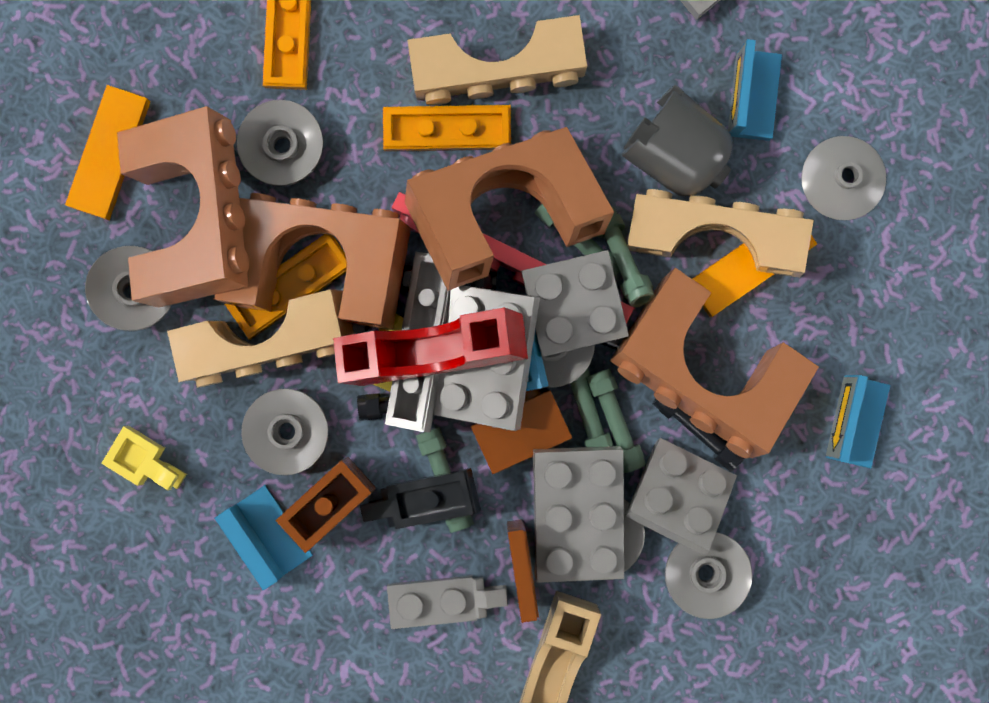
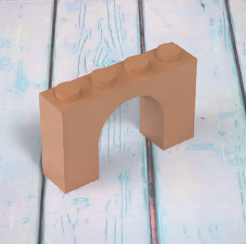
(543, 166)
(372, 247)
(213, 252)
(656, 358)

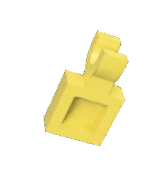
(138, 457)

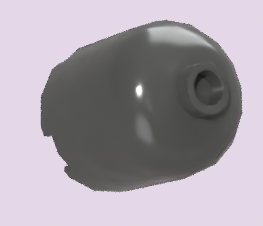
(681, 146)

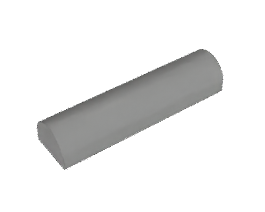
(414, 399)

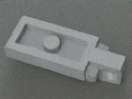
(442, 601)

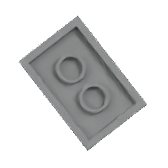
(493, 392)
(578, 514)

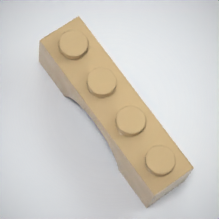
(445, 70)
(774, 240)
(212, 349)
(561, 649)

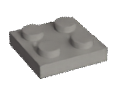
(576, 303)
(681, 496)

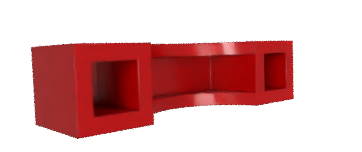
(463, 344)

